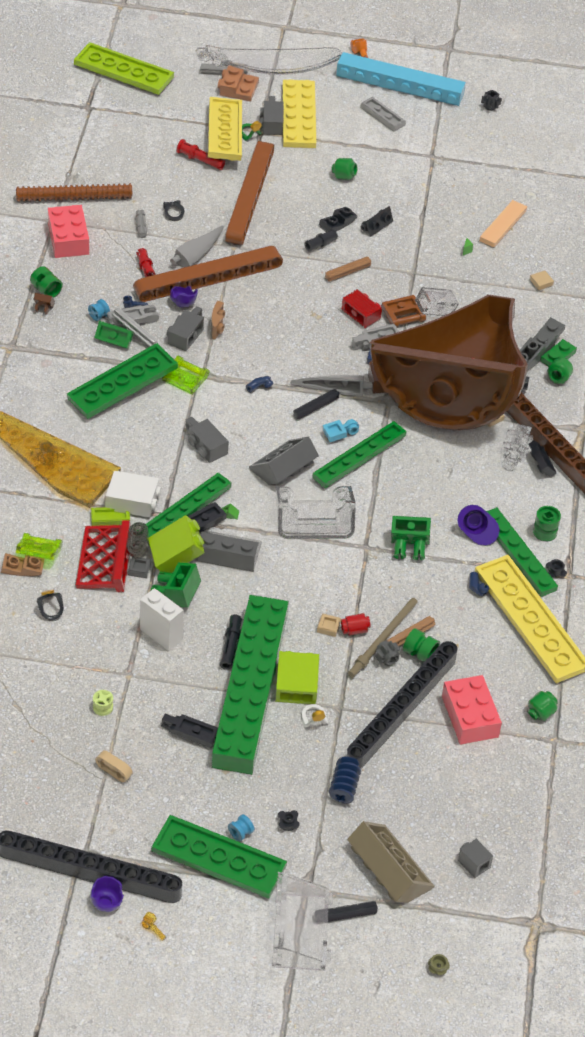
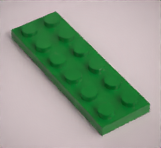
(122, 380)
(218, 856)

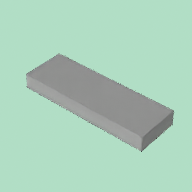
(383, 114)

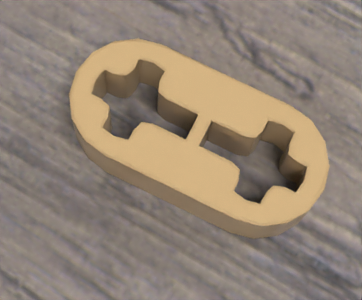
(114, 766)

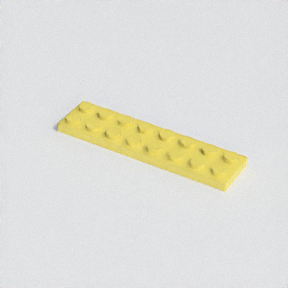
(532, 618)

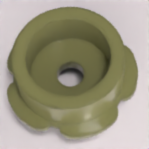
(438, 959)

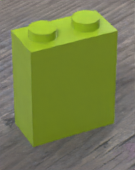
(176, 544)
(297, 677)

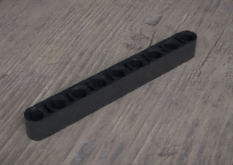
(403, 703)
(100, 865)

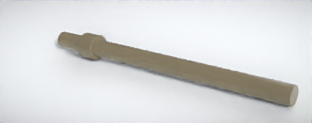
(363, 660)

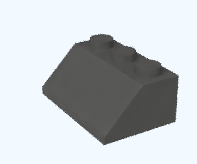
(285, 461)
(229, 550)

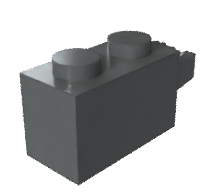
(272, 117)
(186, 329)
(206, 439)

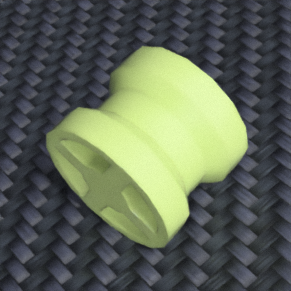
(104, 697)

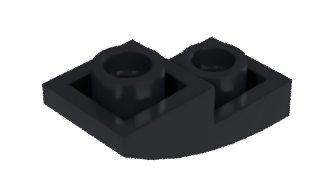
(339, 220)

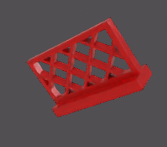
(116, 571)

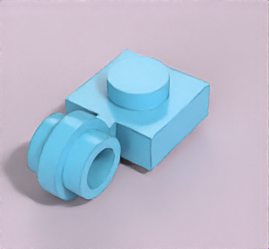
(337, 431)

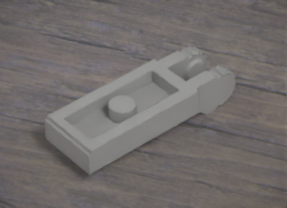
(139, 314)

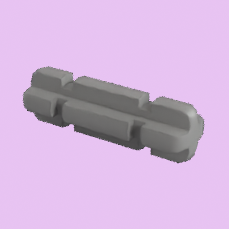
(141, 223)

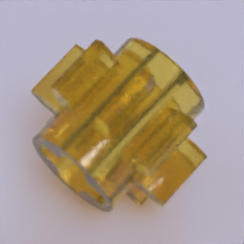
(46, 453)

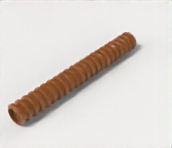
(74, 192)

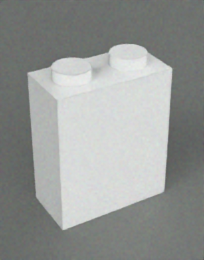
(133, 493)
(161, 619)

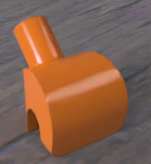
(359, 46)

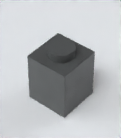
(475, 858)

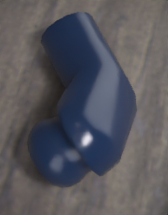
(257, 382)
(475, 586)

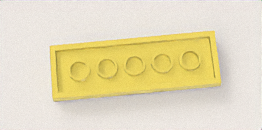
(299, 114)
(225, 129)

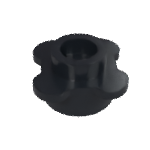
(556, 568)
(288, 825)

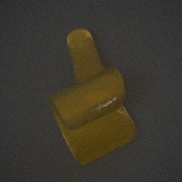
(148, 923)

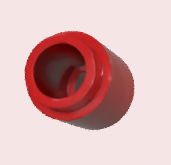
(355, 624)

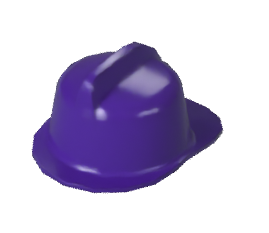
(478, 525)

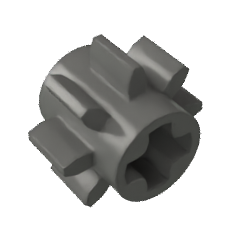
(387, 652)

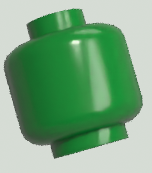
(344, 168)
(560, 370)
(542, 705)

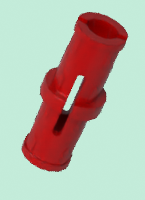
(145, 262)

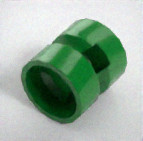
(46, 282)
(546, 523)
(419, 645)

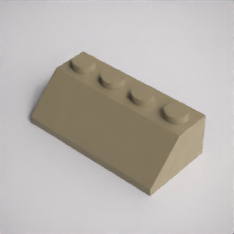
(389, 862)

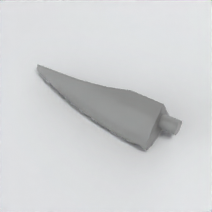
(193, 250)
(343, 383)

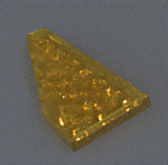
(73, 475)

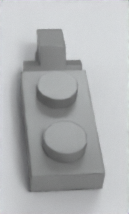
(364, 339)

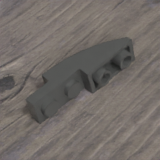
(541, 342)

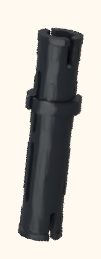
(232, 635)

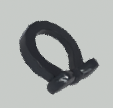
(166, 205)

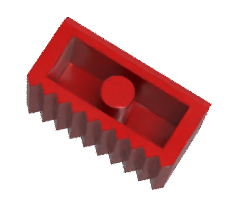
(361, 308)

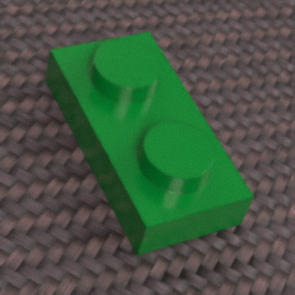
(114, 334)
(560, 350)

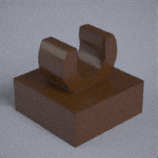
(43, 300)

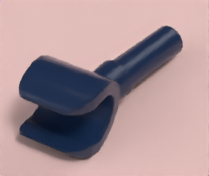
(128, 302)

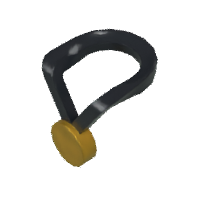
(48, 593)

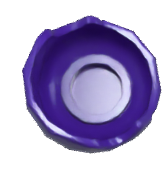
(183, 296)
(106, 894)

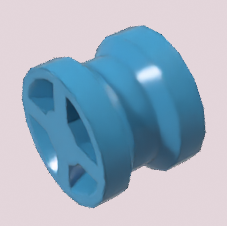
(98, 310)
(241, 827)

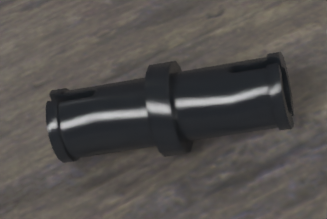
(321, 240)

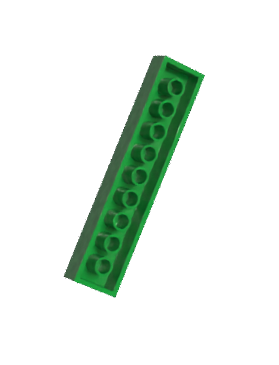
(250, 685)

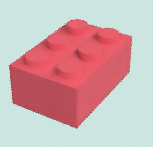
(68, 231)
(471, 709)

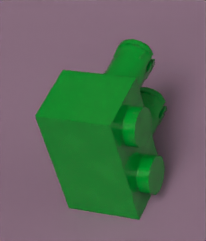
(410, 531)
(180, 584)

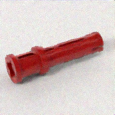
(194, 152)

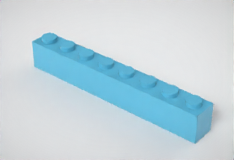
(400, 79)

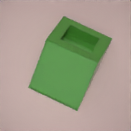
(468, 247)
(231, 511)

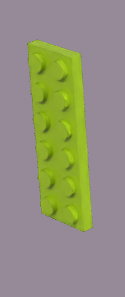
(124, 68)

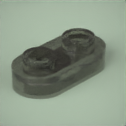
(138, 538)

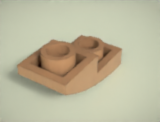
(218, 315)
(22, 566)

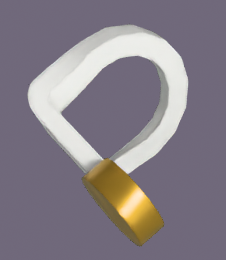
(319, 715)

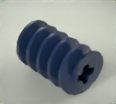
(345, 780)

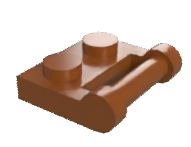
(401, 307)

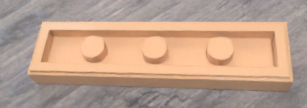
(503, 223)

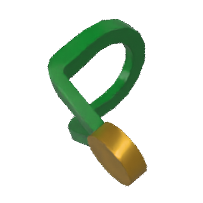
(255, 126)

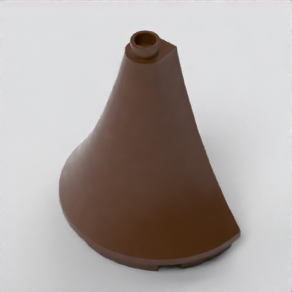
(435, 372)

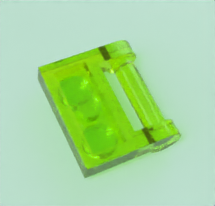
(184, 379)
(39, 547)

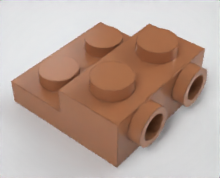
(237, 84)

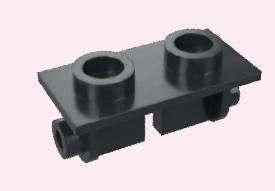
(378, 221)

